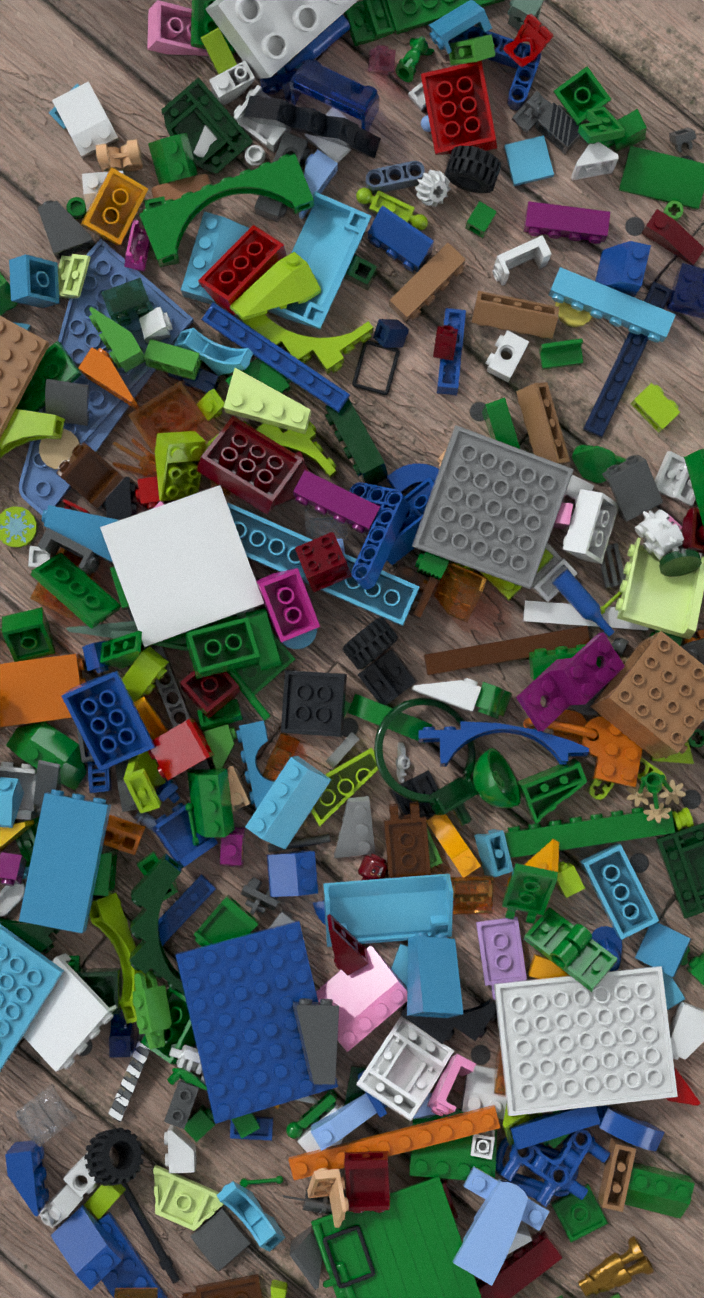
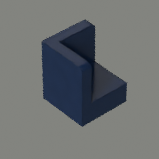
(390, 333)

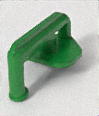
(594, 461)

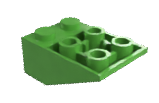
(125, 349)

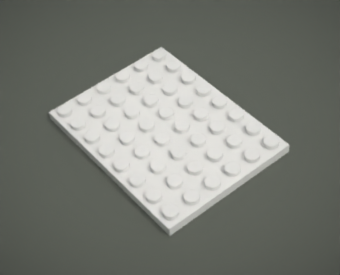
(585, 1046)

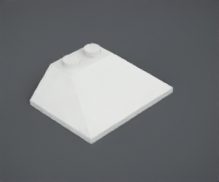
(405, 1068)

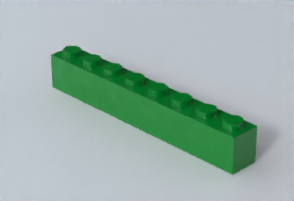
(586, 832)

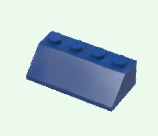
(417, 500)

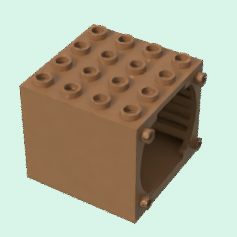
(656, 697)

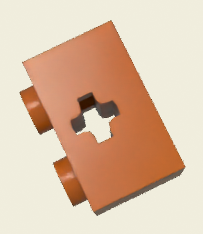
(123, 834)

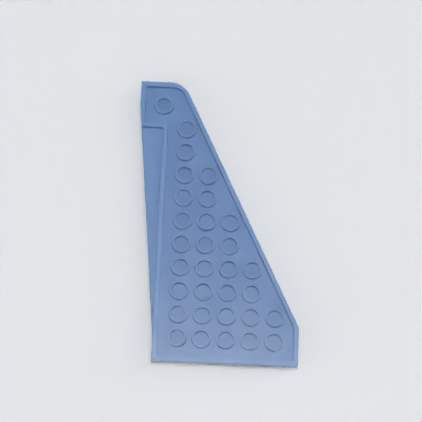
(106, 269)

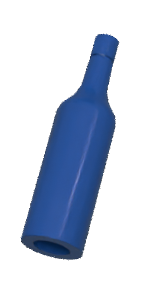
(320, 43)
(581, 600)

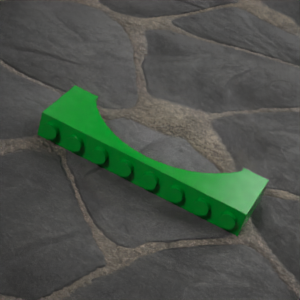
(276, 180)

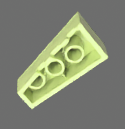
(263, 404)

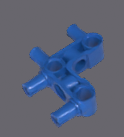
(566, 1161)

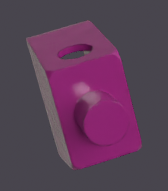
(233, 849)

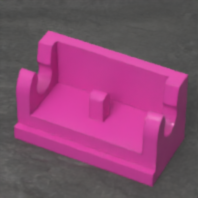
(137, 248)

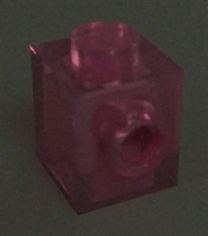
(381, 60)

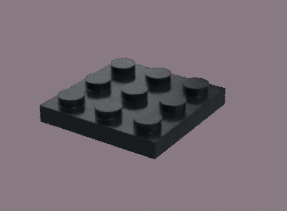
(313, 703)

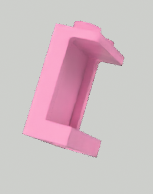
(455, 1065)

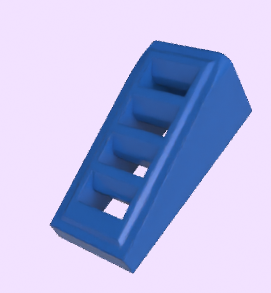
(91, 778)

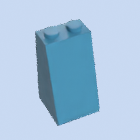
(79, 527)
(433, 977)

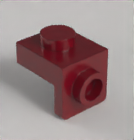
(445, 342)

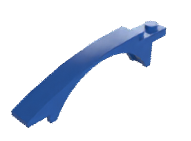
(453, 740)

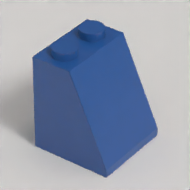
(623, 267)

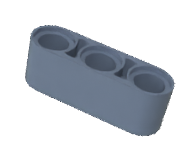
(402, 170)

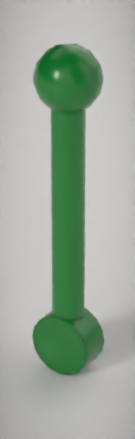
(189, 807)
(244, 1182)

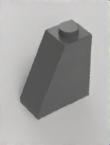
(63, 231)

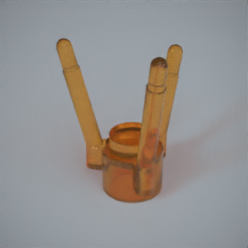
(147, 462)

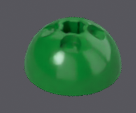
(496, 780)

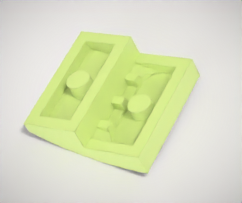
(72, 275)

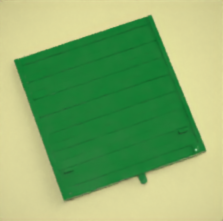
(407, 1245)

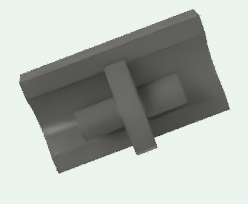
(531, 111)
(252, 892)

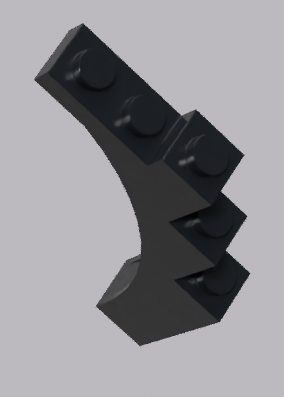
(312, 122)

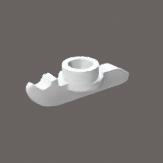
(402, 762)

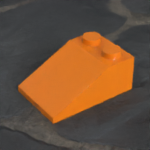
(100, 370)

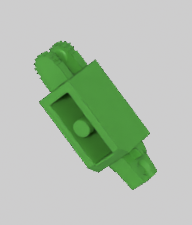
(151, 1009)

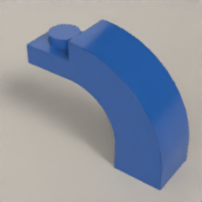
(411, 475)
(629, 1129)

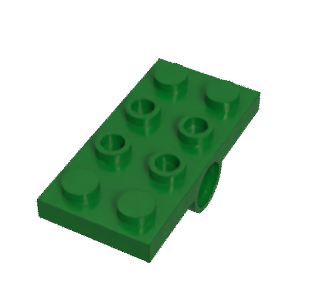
(570, 948)

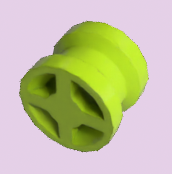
(682, 819)

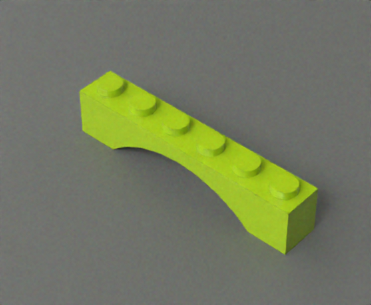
(109, 918)

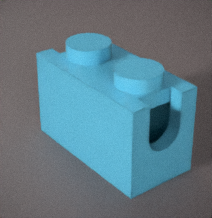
(494, 853)

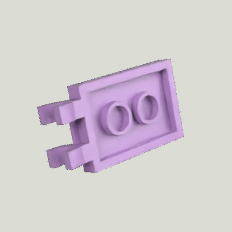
(501, 951)

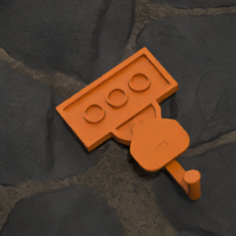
(615, 753)

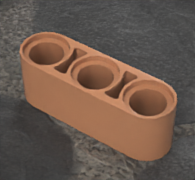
(176, 189)

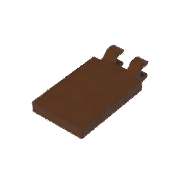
(406, 843)
(233, 1288)

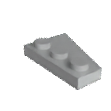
(356, 830)

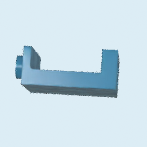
(457, 22)

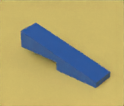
(450, 369)
(553, 1126)

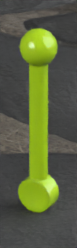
(602, 608)

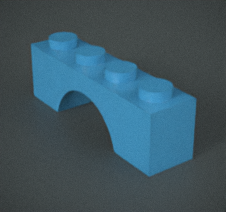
(253, 738)

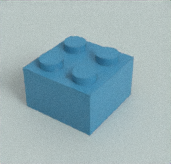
(34, 281)

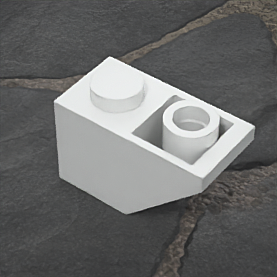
(231, 83)
(156, 325)
(181, 1151)
(60, 1206)

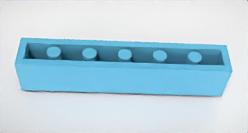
(611, 305)

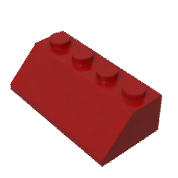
(241, 267)

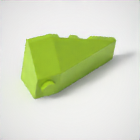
(282, 284)

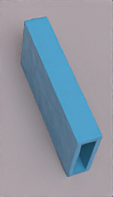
(65, 861)

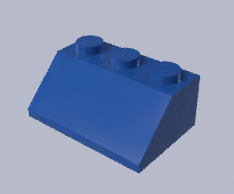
(400, 240)

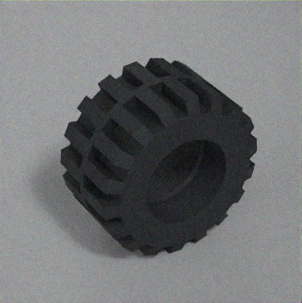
(473, 169)
(370, 643)
(99, 1157)

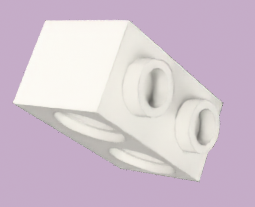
(71, 1178)

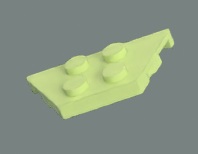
(183, 1199)

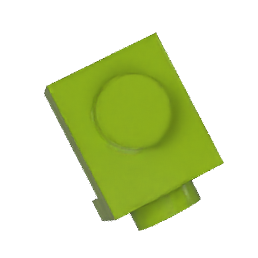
(211, 405)

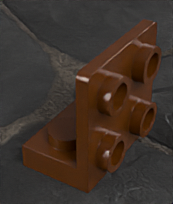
(426, 588)

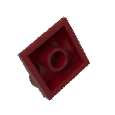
(693, 531)

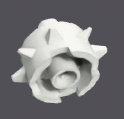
(659, 534)

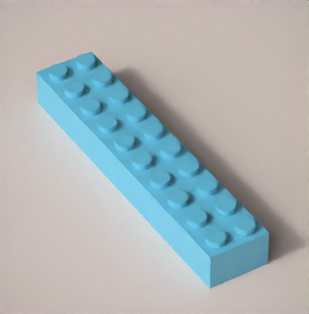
(275, 548)

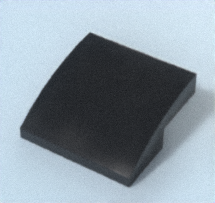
(387, 677)
(420, 784)

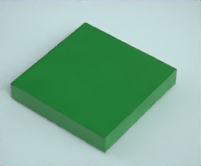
(578, 1215)

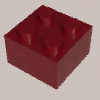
(210, 692)

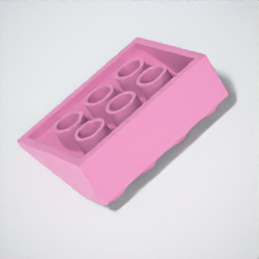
(364, 998)

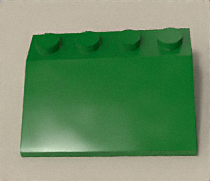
(449, 1158)

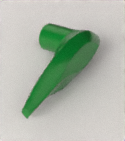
(188, 1077)

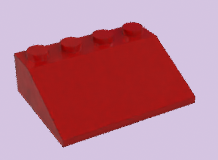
(459, 108)

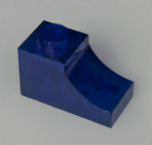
(121, 1037)

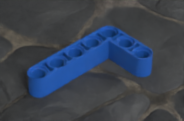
(518, 86)
(382, 533)

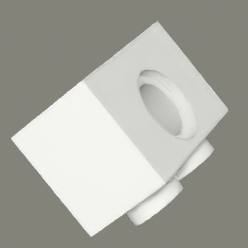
(505, 368)

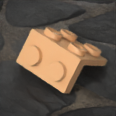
(331, 1184)

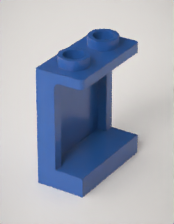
(177, 836)

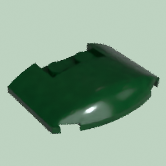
(200, 108)
(684, 863)

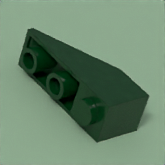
(361, 272)

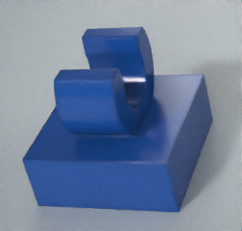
(168, 790)

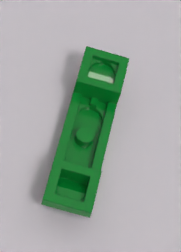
(375, 713)

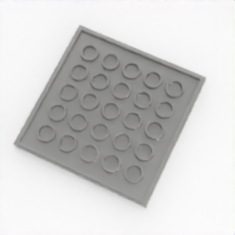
(492, 507)

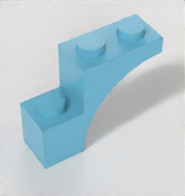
(216, 356)
(248, 1210)

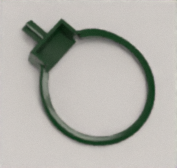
(446, 798)

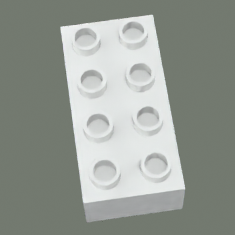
(273, 30)

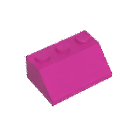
(287, 604)

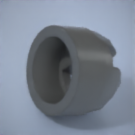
(620, 645)

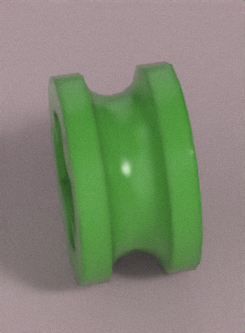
(678, 206)

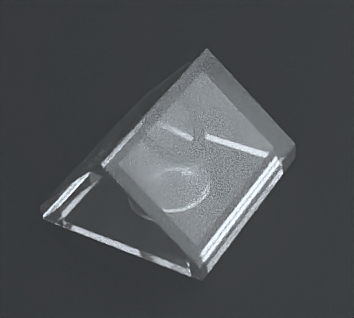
(320, 525)

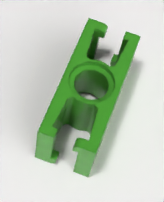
(172, 359)

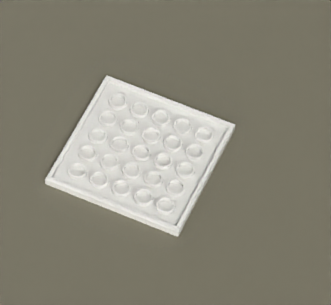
(182, 565)

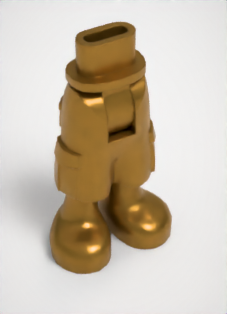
(613, 1273)

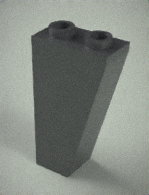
(318, 1035)

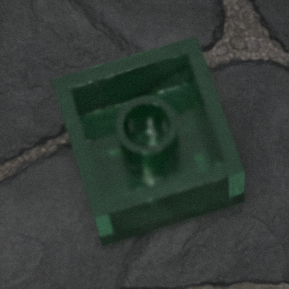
(127, 302)
(105, 983)

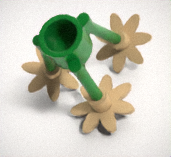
(653, 784)

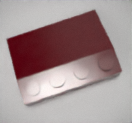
(249, 464)

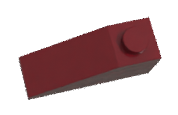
(673, 237)
(347, 950)

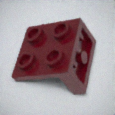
(323, 562)

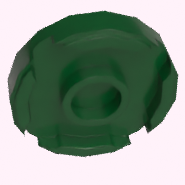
(680, 564)

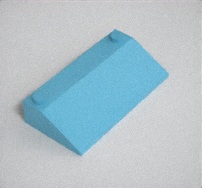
(328, 247)
(391, 907)

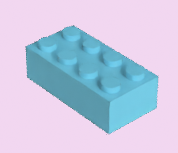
(619, 891)

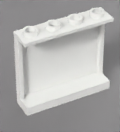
(67, 1018)

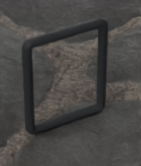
(360, 363)
(345, 1231)

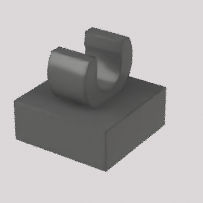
(682, 136)

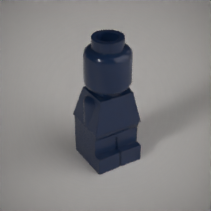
(203, 383)

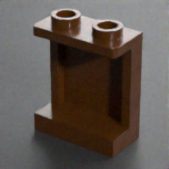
(89, 474)

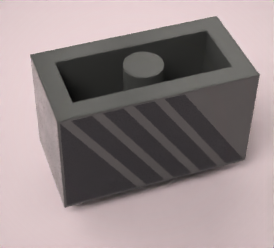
(558, 127)

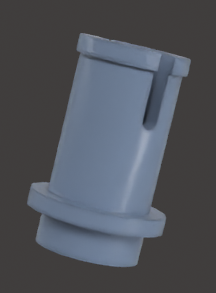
(146, 820)

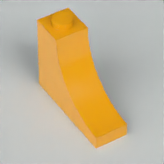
(453, 844)

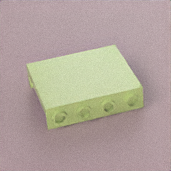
(657, 599)

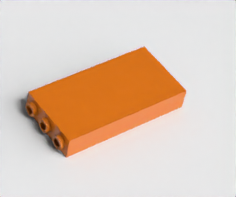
(34, 689)

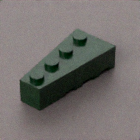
(357, 444)

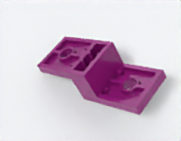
(570, 681)

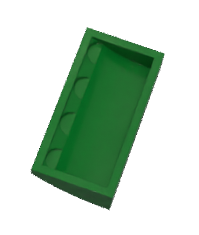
(663, 177)

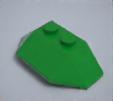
(48, 744)

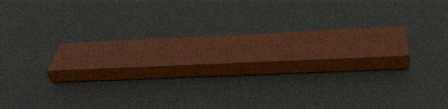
(503, 650)

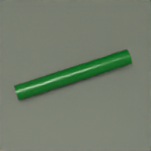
(249, 695)

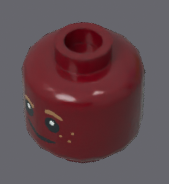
(373, 867)

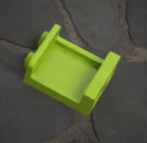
(141, 778)

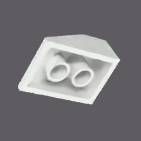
(85, 119)
(456, 693)

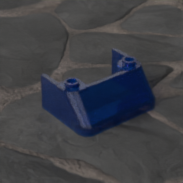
(335, 91)

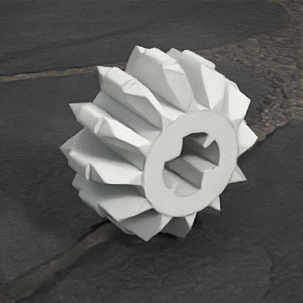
(432, 188)

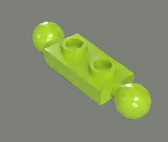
(398, 207)

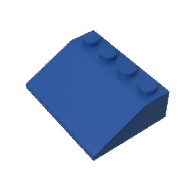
(108, 720)

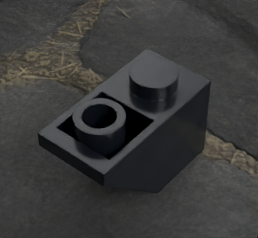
(120, 501)

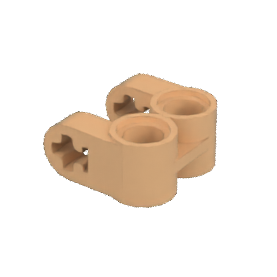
(124, 158)

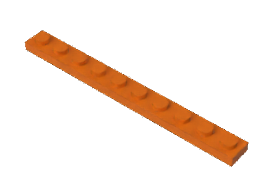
(399, 1140)

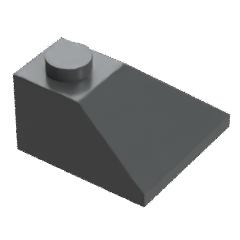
(307, 1256)

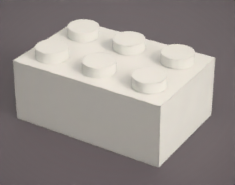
(590, 526)

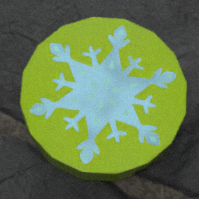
(17, 527)

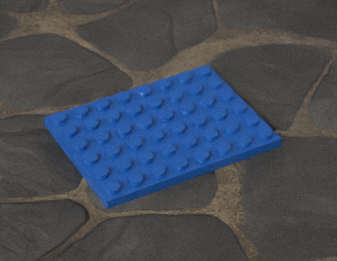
(246, 1020)

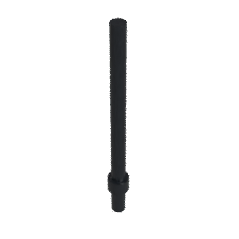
(165, 1261)

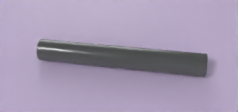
(302, 843)

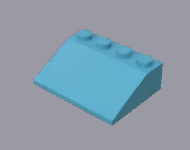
(213, 240)

